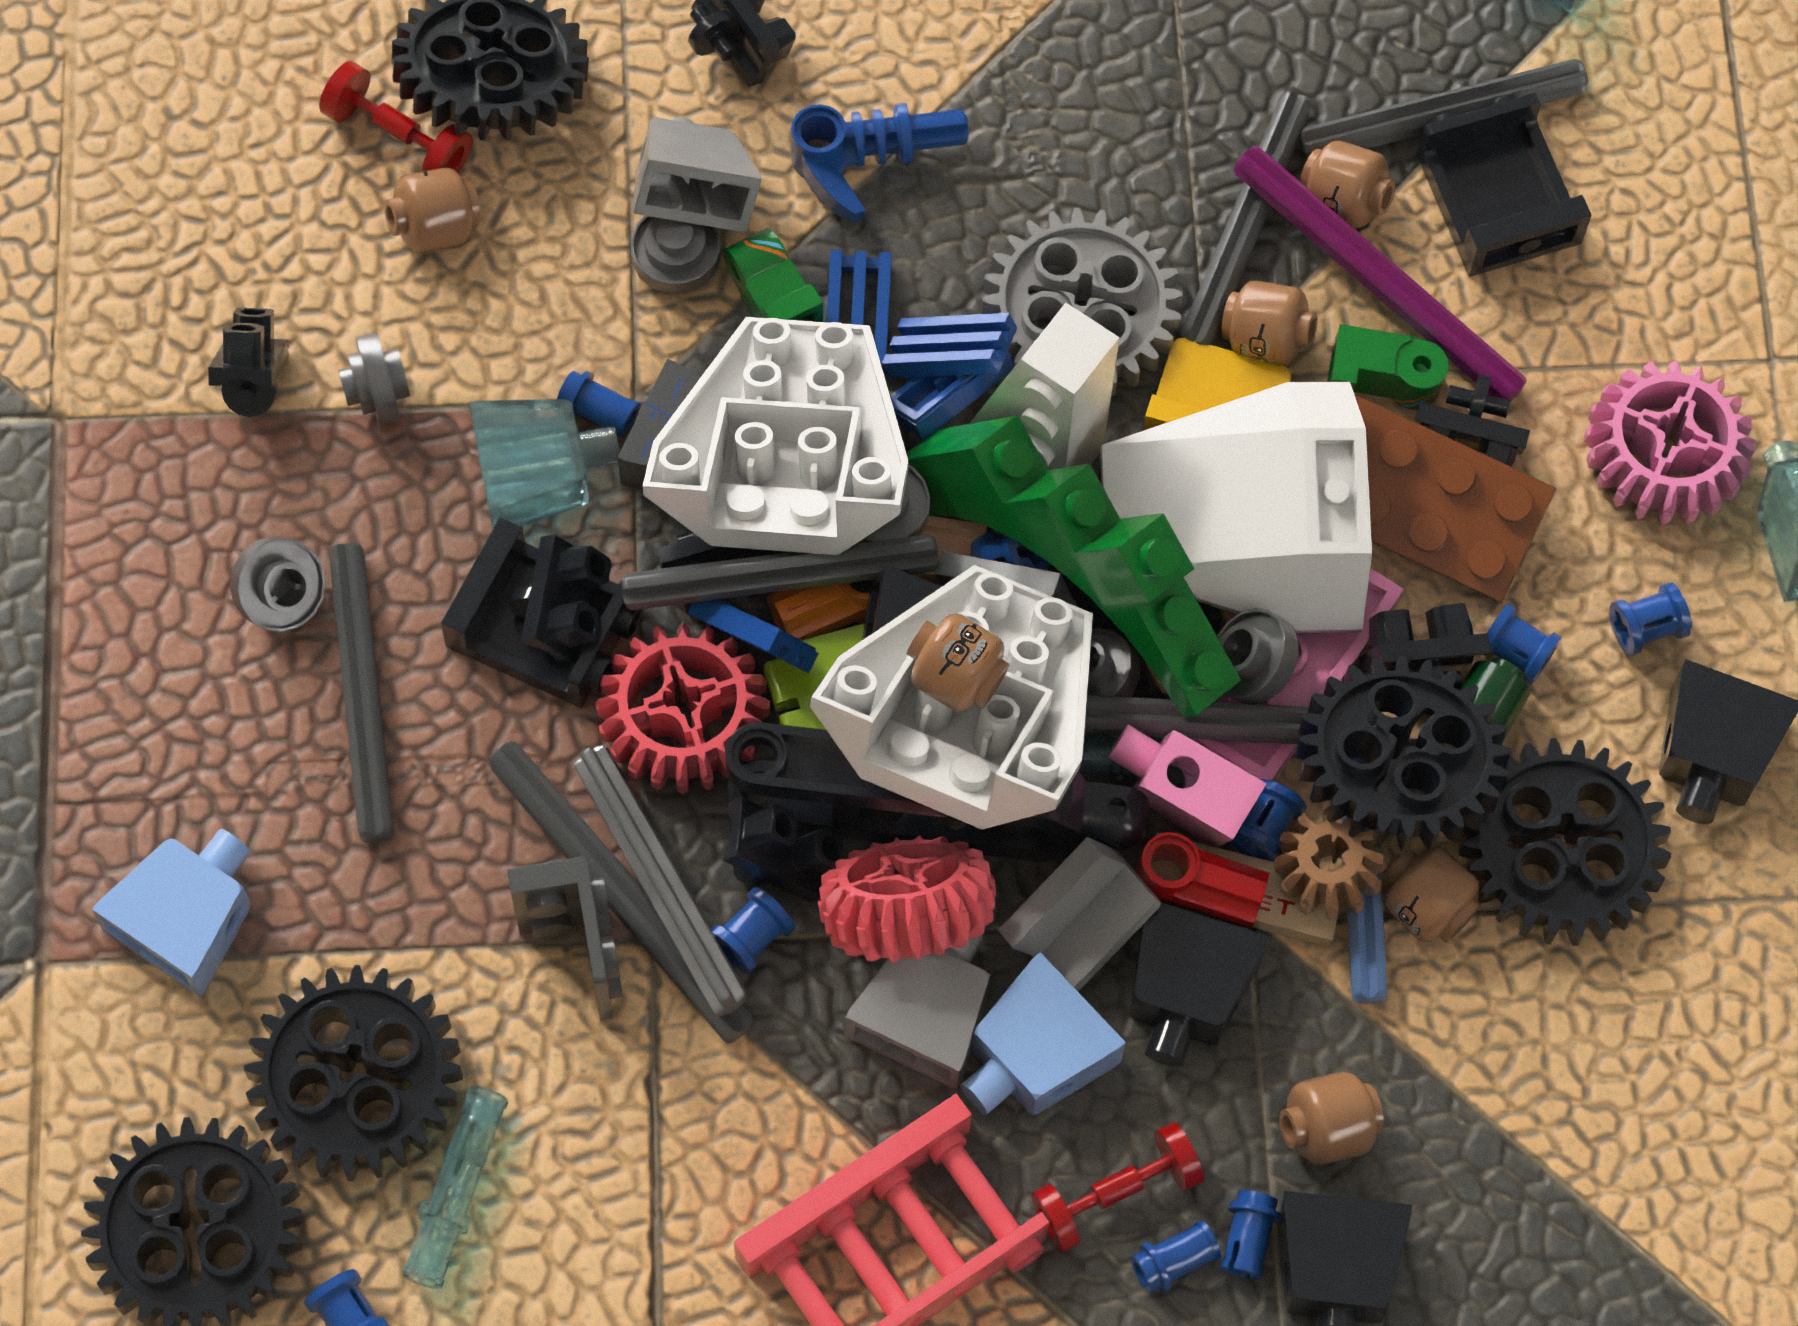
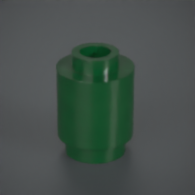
(1499, 684)

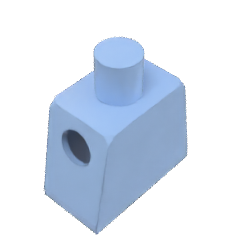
(180, 908)
(1039, 1043)

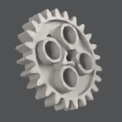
(1092, 255)

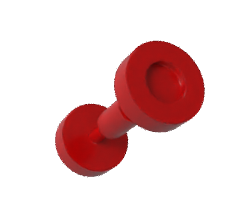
(347, 92)
(1177, 1157)

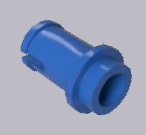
(599, 402)
(1249, 1233)
(1174, 1257)

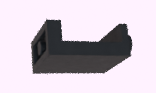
(1499, 185)
(490, 633)

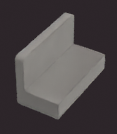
(1082, 912)

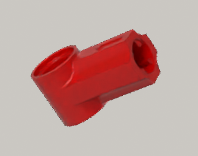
(1208, 881)

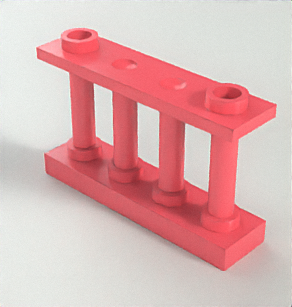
(887, 1175)

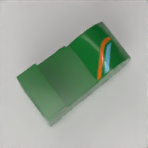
(770, 280)
(1388, 365)

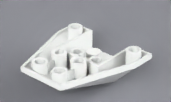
(784, 442)
(1261, 501)
(977, 762)

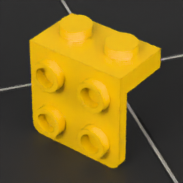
(1207, 377)

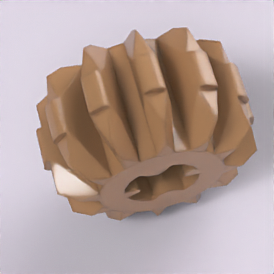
(1323, 886)

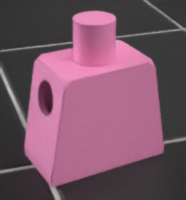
(1214, 790)

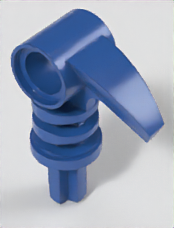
(861, 138)

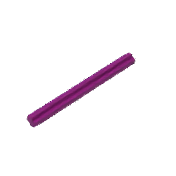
(1377, 272)

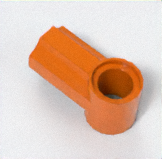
(817, 609)

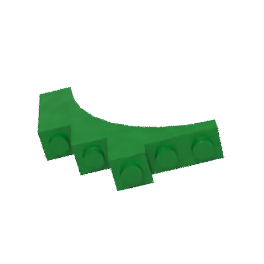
(1064, 515)

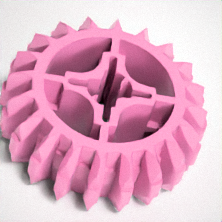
(1717, 455)

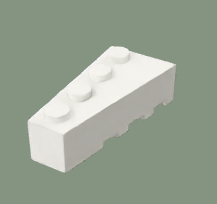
(1061, 389)

